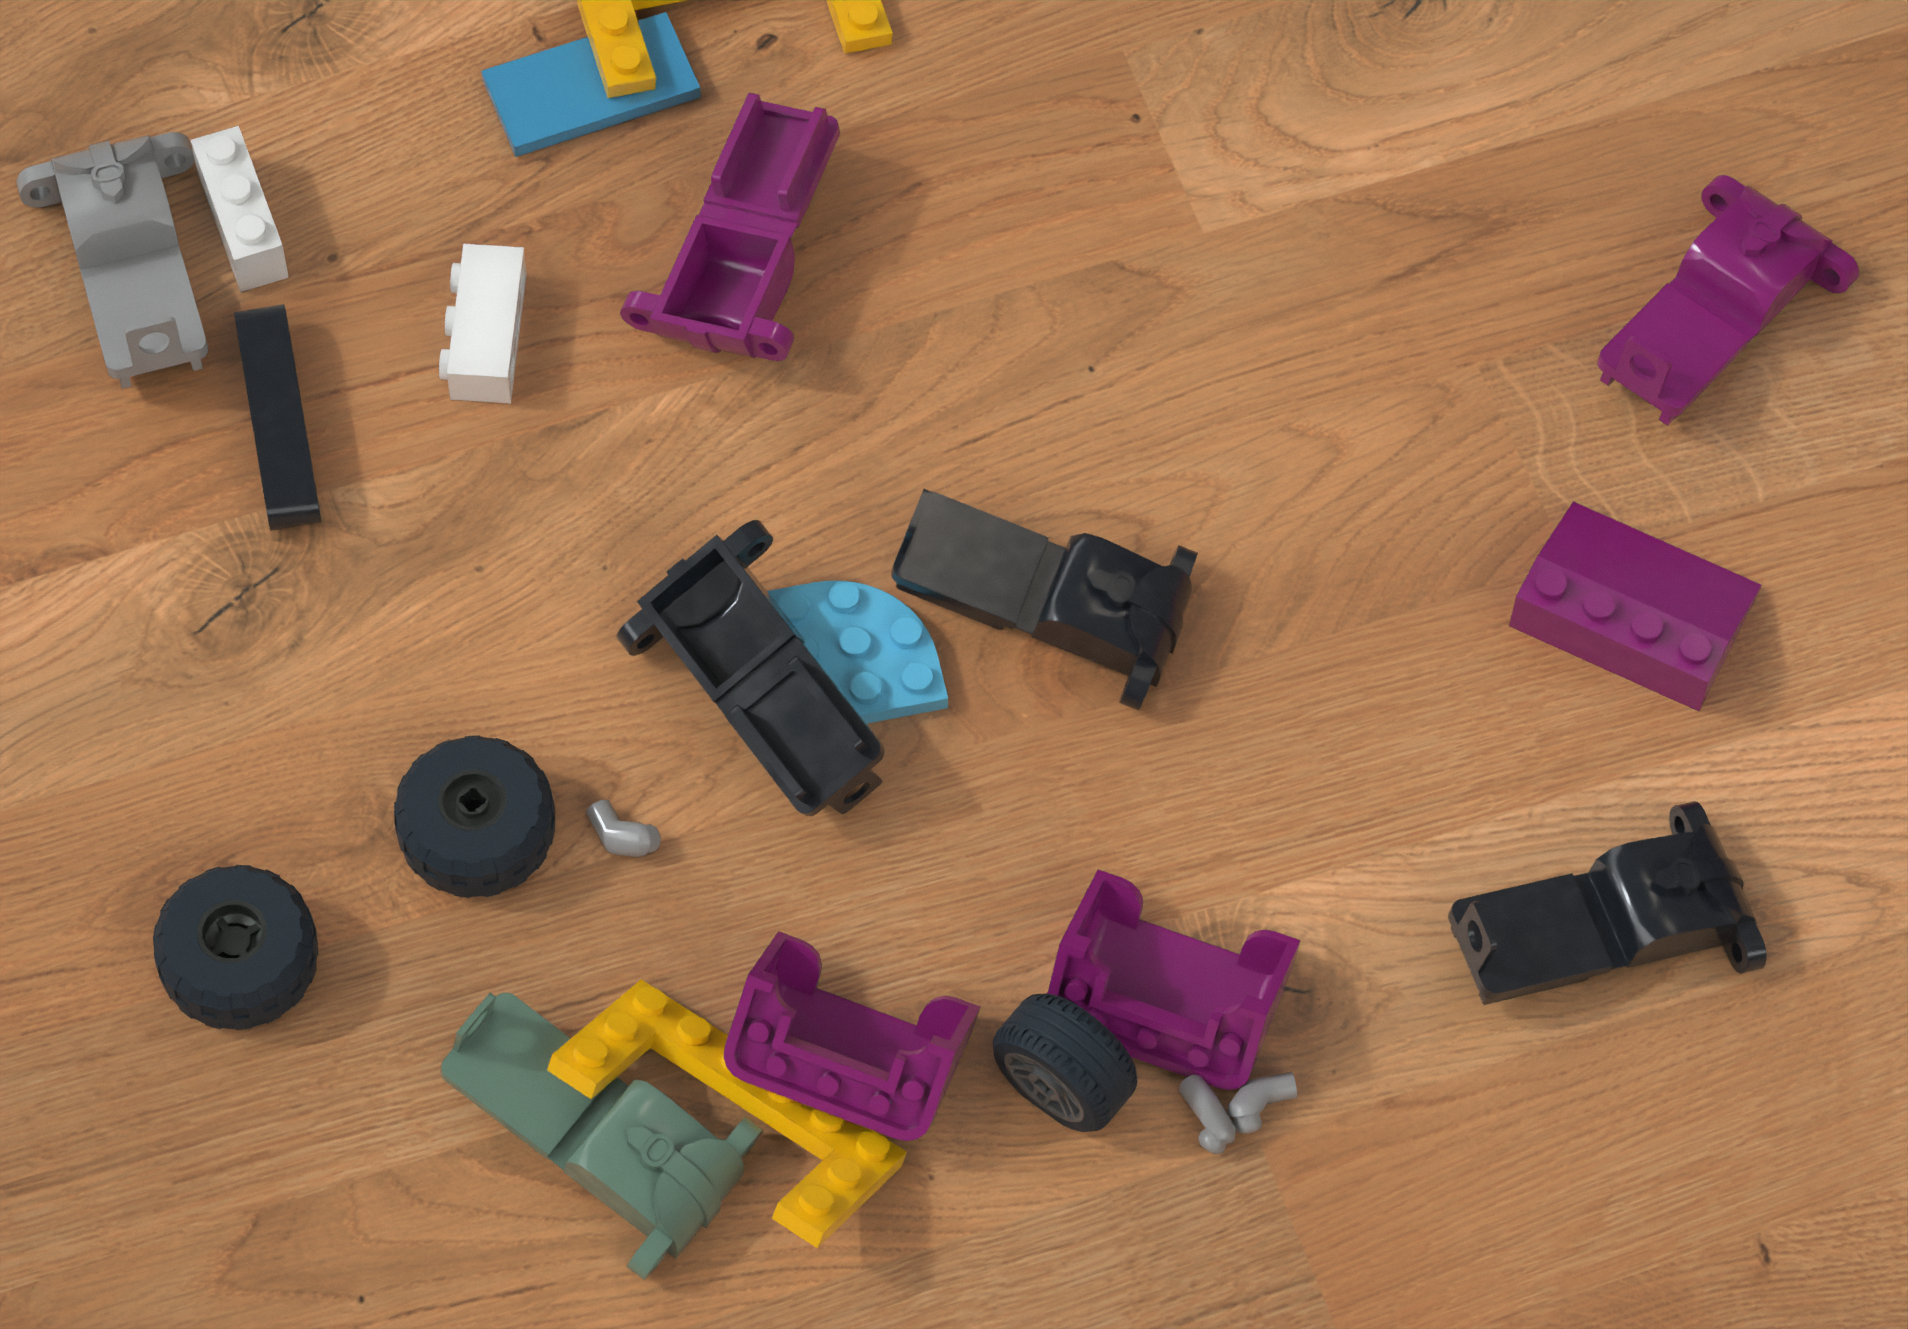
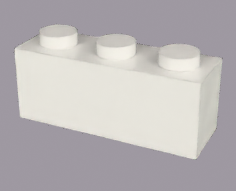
(239, 209)
(484, 323)

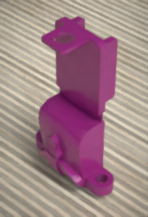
(740, 243)
(1722, 296)

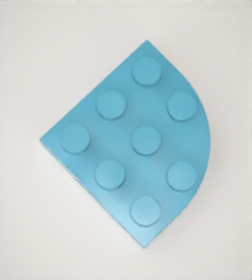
(868, 647)

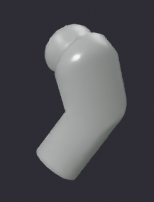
(619, 836)
(1255, 1096)
(1205, 1104)

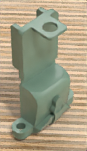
(621, 1146)

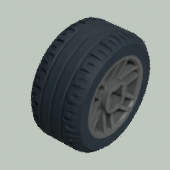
(1065, 1062)

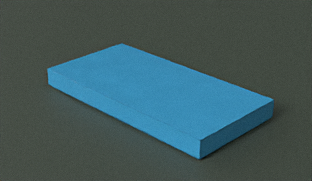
(563, 96)

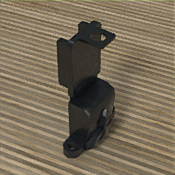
(1074, 597)
(759, 672)
(1627, 911)

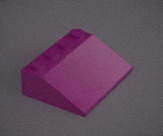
(1633, 605)

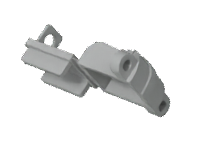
(127, 248)

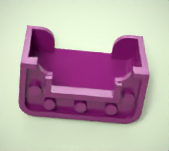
(1170, 993)
(842, 1052)

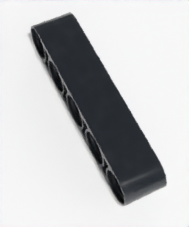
(277, 417)

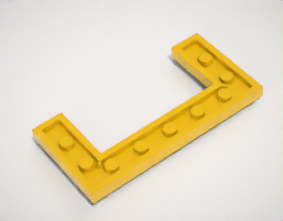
(626, 62)
(852, 1156)

